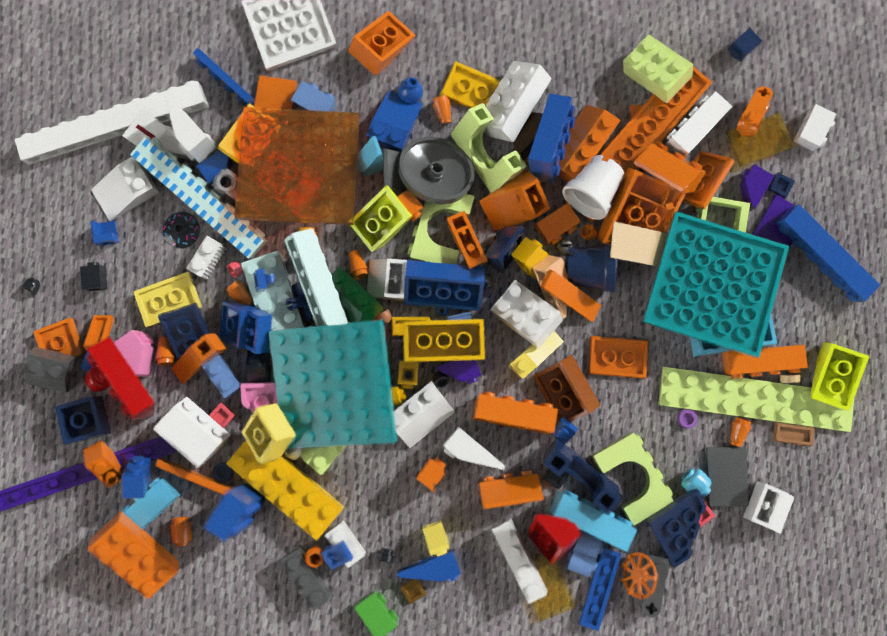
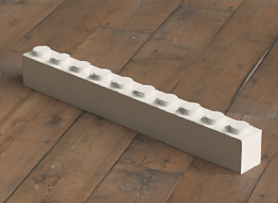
(105, 123)

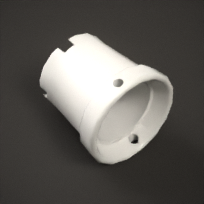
(594, 187)

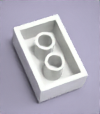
(527, 314)

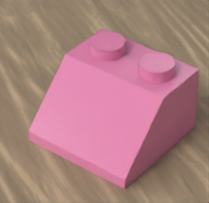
(138, 351)

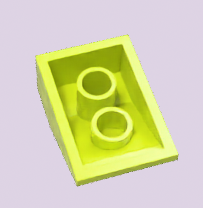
(380, 219)
(837, 375)

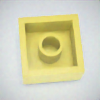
(268, 433)

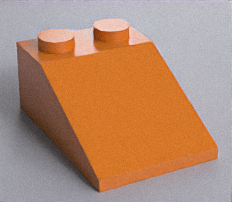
(380, 42)

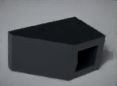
(257, 367)

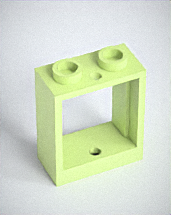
(741, 215)

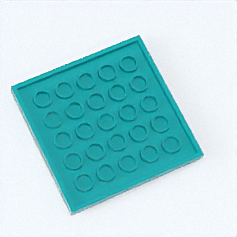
(716, 284)
(334, 384)

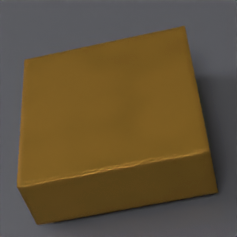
(413, 590)

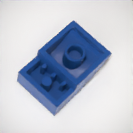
(245, 326)

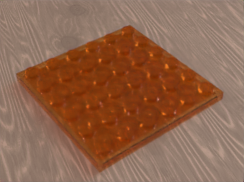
(297, 166)

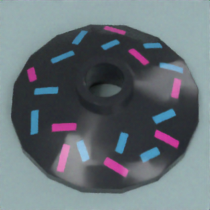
(189, 233)

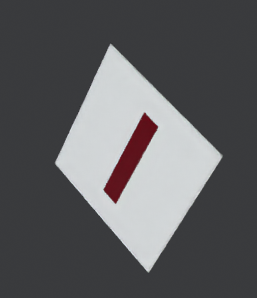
(144, 126)

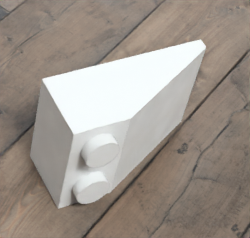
(191, 138)
(124, 188)
(467, 449)

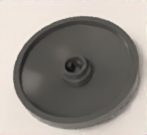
(436, 170)

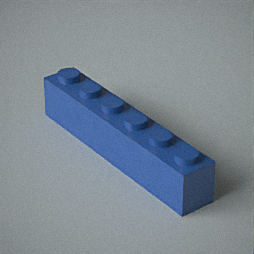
(827, 254)

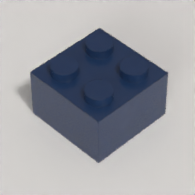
(82, 420)

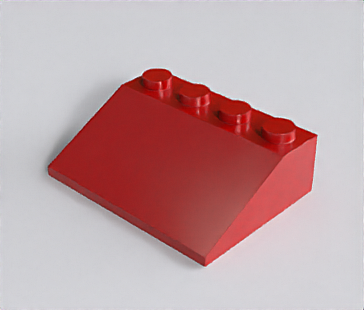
(121, 379)

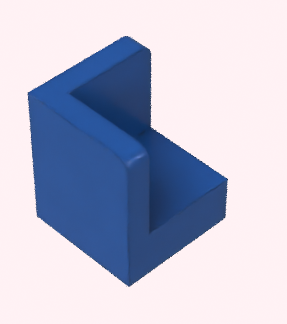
(104, 233)

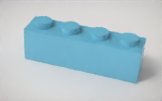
(156, 500)

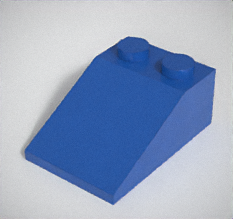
(394, 122)

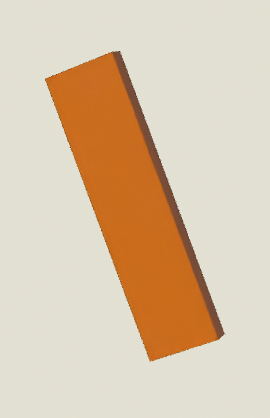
(570, 295)
(193, 476)

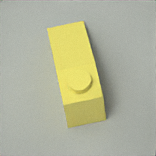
(532, 356)

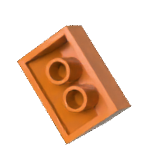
(671, 167)
(510, 489)

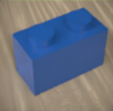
(136, 477)

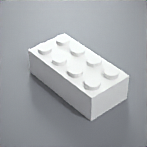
(515, 99)

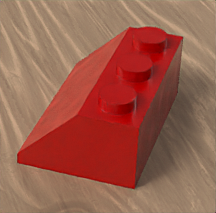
(553, 536)

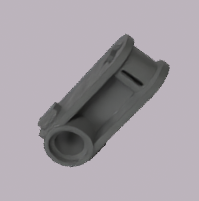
(661, 565)

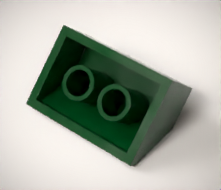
(354, 299)

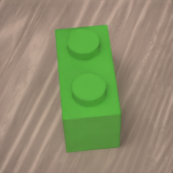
(376, 614)

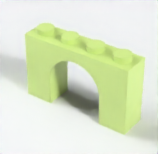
(469, 137)
(424, 248)
(654, 495)

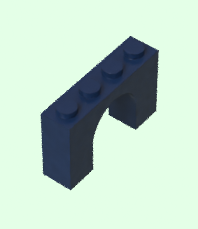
(602, 489)

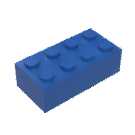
(551, 138)
(444, 285)
(235, 512)

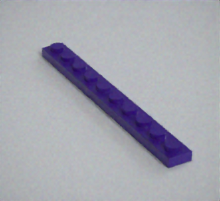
(77, 475)

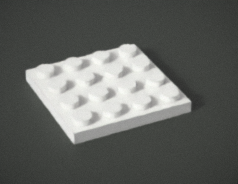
(288, 30)

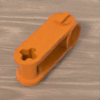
(754, 112)

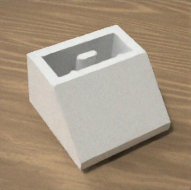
(387, 279)
(768, 506)

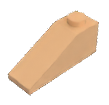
(540, 270)

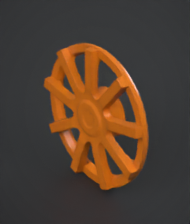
(638, 575)

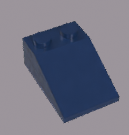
(504, 245)

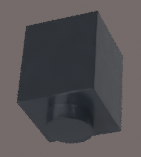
(93, 277)

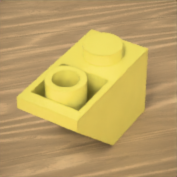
(436, 538)

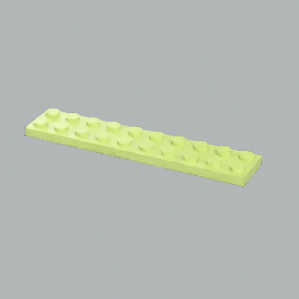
(749, 399)

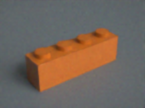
(770, 359)

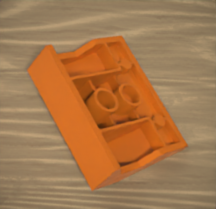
(641, 203)

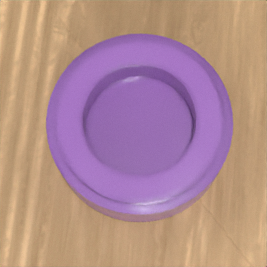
(687, 418)

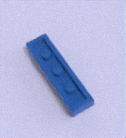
(218, 74)
(600, 589)

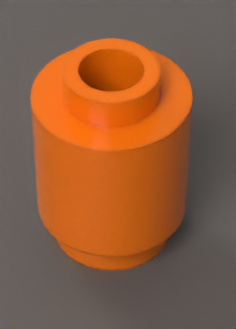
(181, 531)

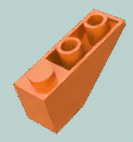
(197, 356)

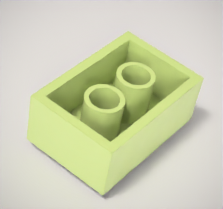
(657, 68)

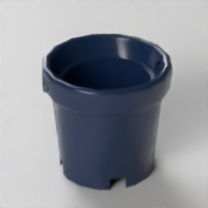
(593, 267)

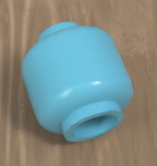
(696, 479)

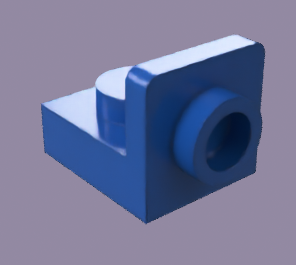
(336, 554)

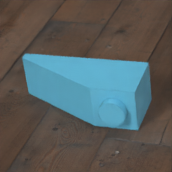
(370, 158)

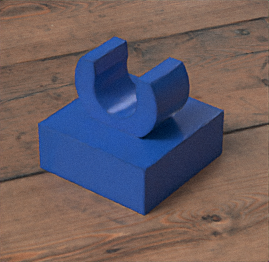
(262, 280)

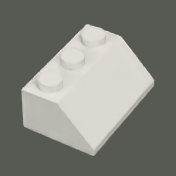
(421, 414)
(192, 432)

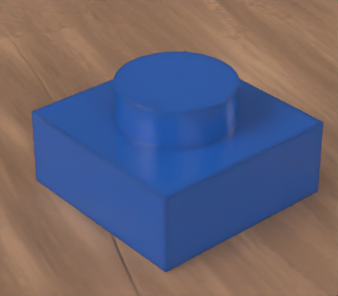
(564, 430)

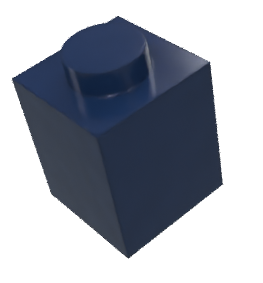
(744, 44)

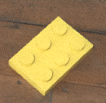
(165, 297)

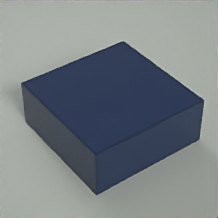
(781, 185)

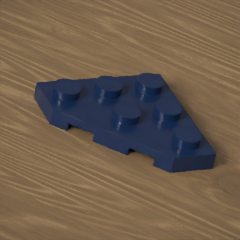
(678, 526)

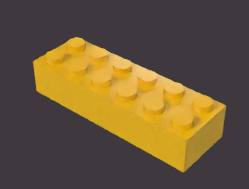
(288, 490)

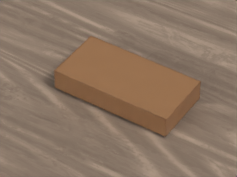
(793, 434)

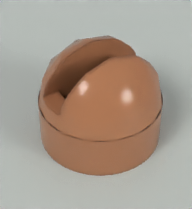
(385, 316)

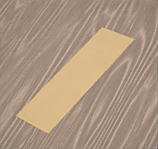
(637, 244)

